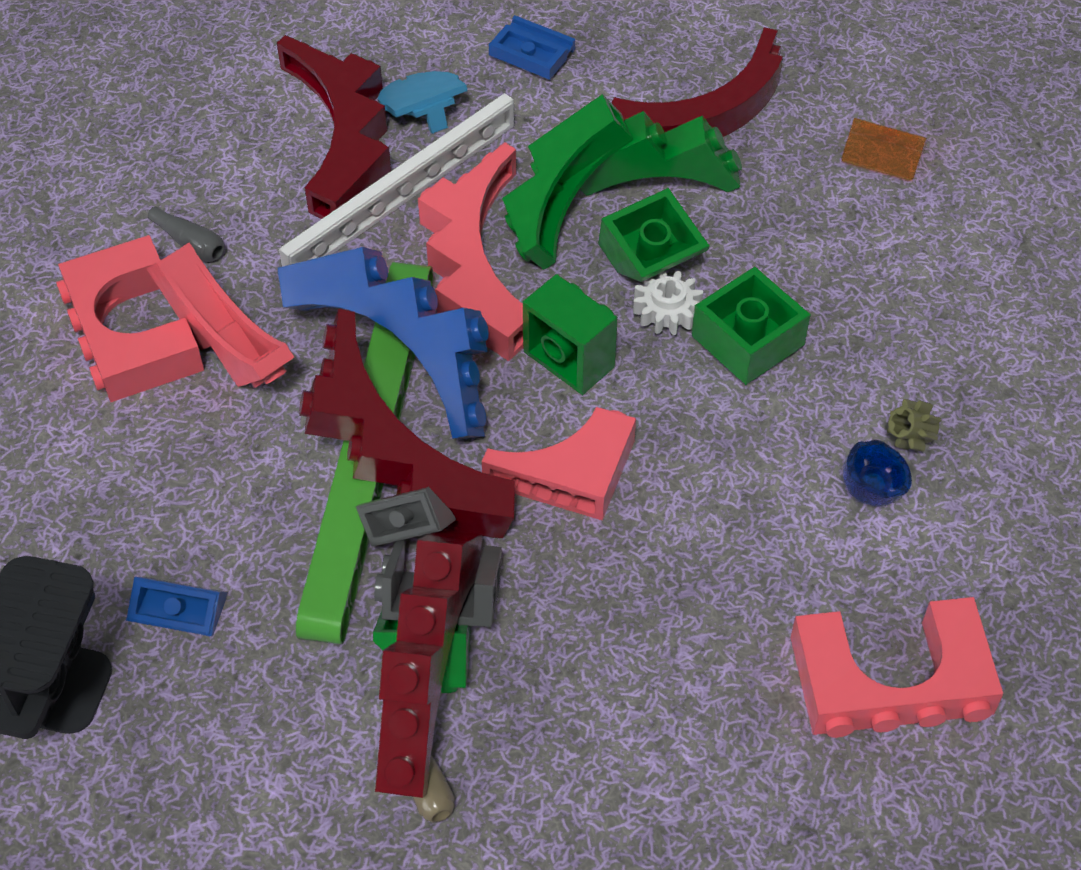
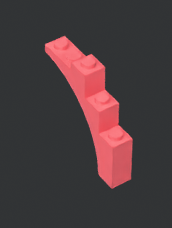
(457, 253)

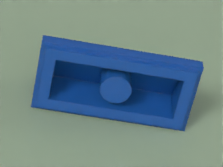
(175, 605)

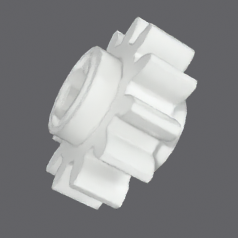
(666, 302)

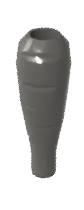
(205, 242)

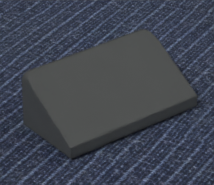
(404, 516)

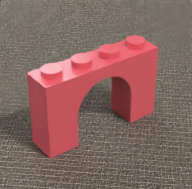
(124, 360)
(847, 700)

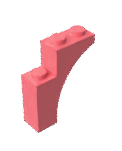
(216, 320)

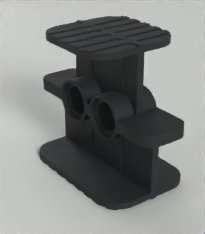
(42, 667)

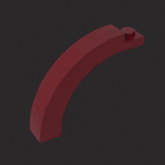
(727, 106)

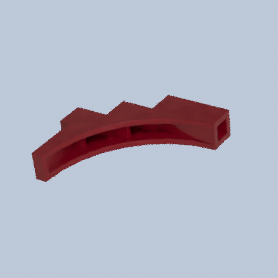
(359, 121)
(384, 450)
(417, 660)

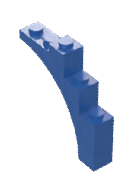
(407, 308)

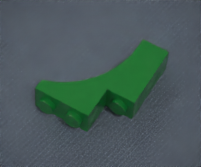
(683, 152)
(561, 167)

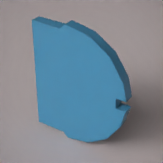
(423, 95)

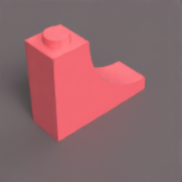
(576, 472)

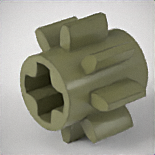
(913, 425)

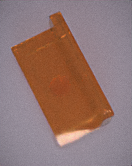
(884, 149)

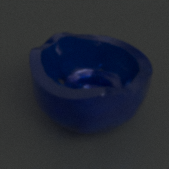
(872, 482)

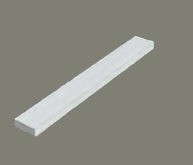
(401, 183)

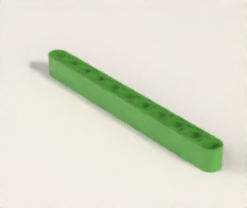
(342, 538)

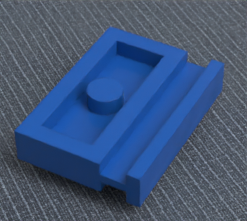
(532, 47)

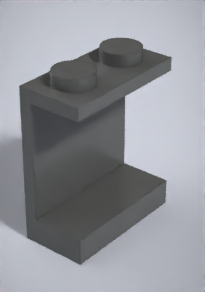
(479, 602)

